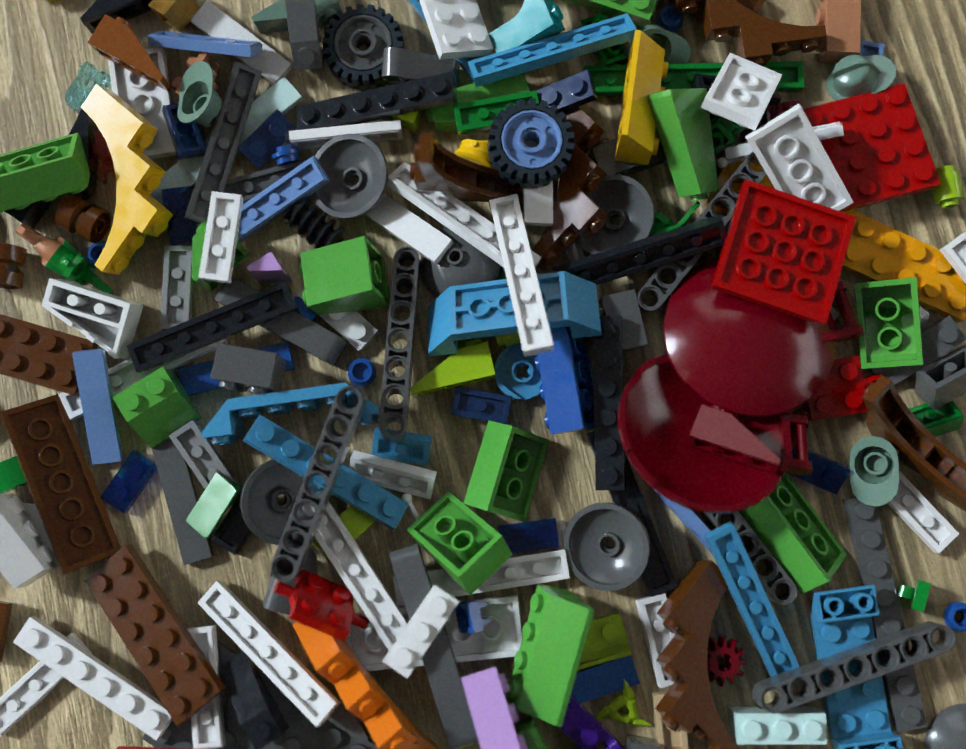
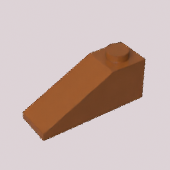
(120, 45)

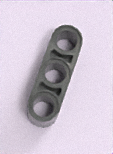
(408, 65)

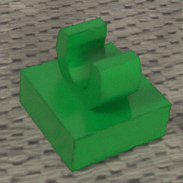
(917, 595)

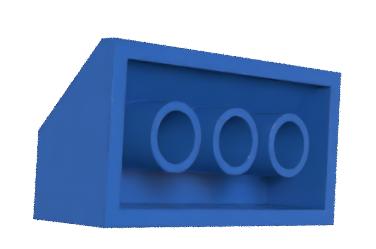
(567, 383)

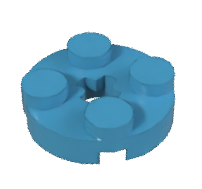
(506, 378)

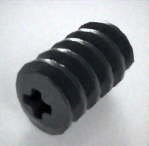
(313, 226)

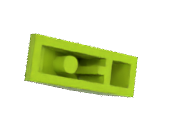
(467, 367)

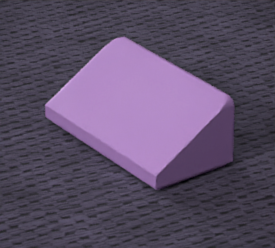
(269, 269)

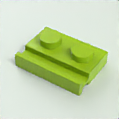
(605, 641)

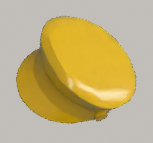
(474, 151)

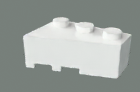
(96, 314)
(21, 550)

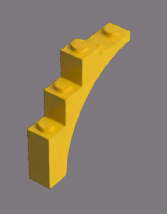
(136, 178)

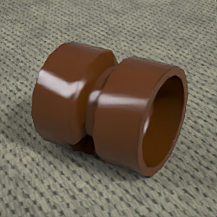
(80, 217)
(11, 260)

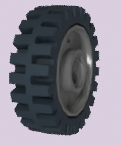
(350, 32)

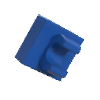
(469, 616)

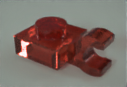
(102, 152)

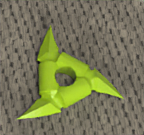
(626, 699)

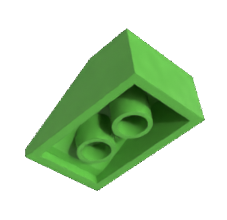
(890, 323)
(460, 542)

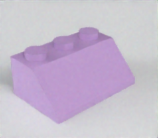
(490, 711)

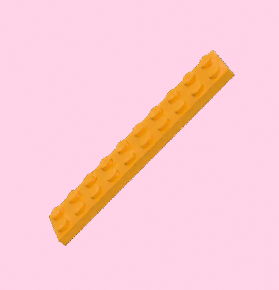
(886, 254)

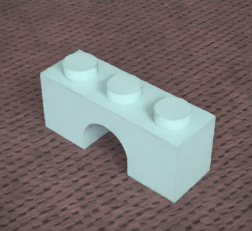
(790, 727)

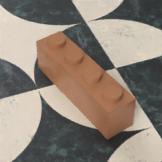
(842, 27)

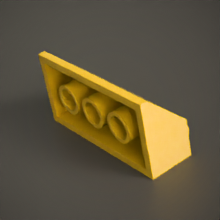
(637, 123)

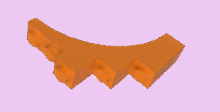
(360, 692)

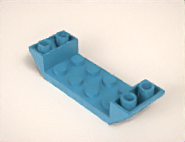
(487, 310)
(229, 422)
(857, 714)

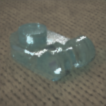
(78, 90)

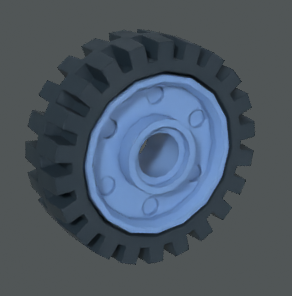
(535, 123)

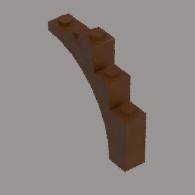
(753, 35)
(446, 172)
(574, 209)
(918, 447)
(689, 616)

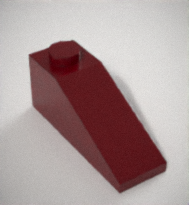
(726, 437)

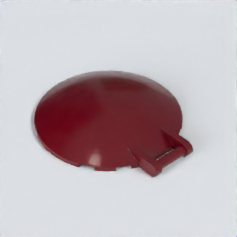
(748, 353)
(655, 430)

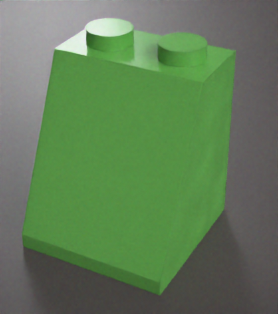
(344, 277)

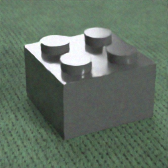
(249, 368)

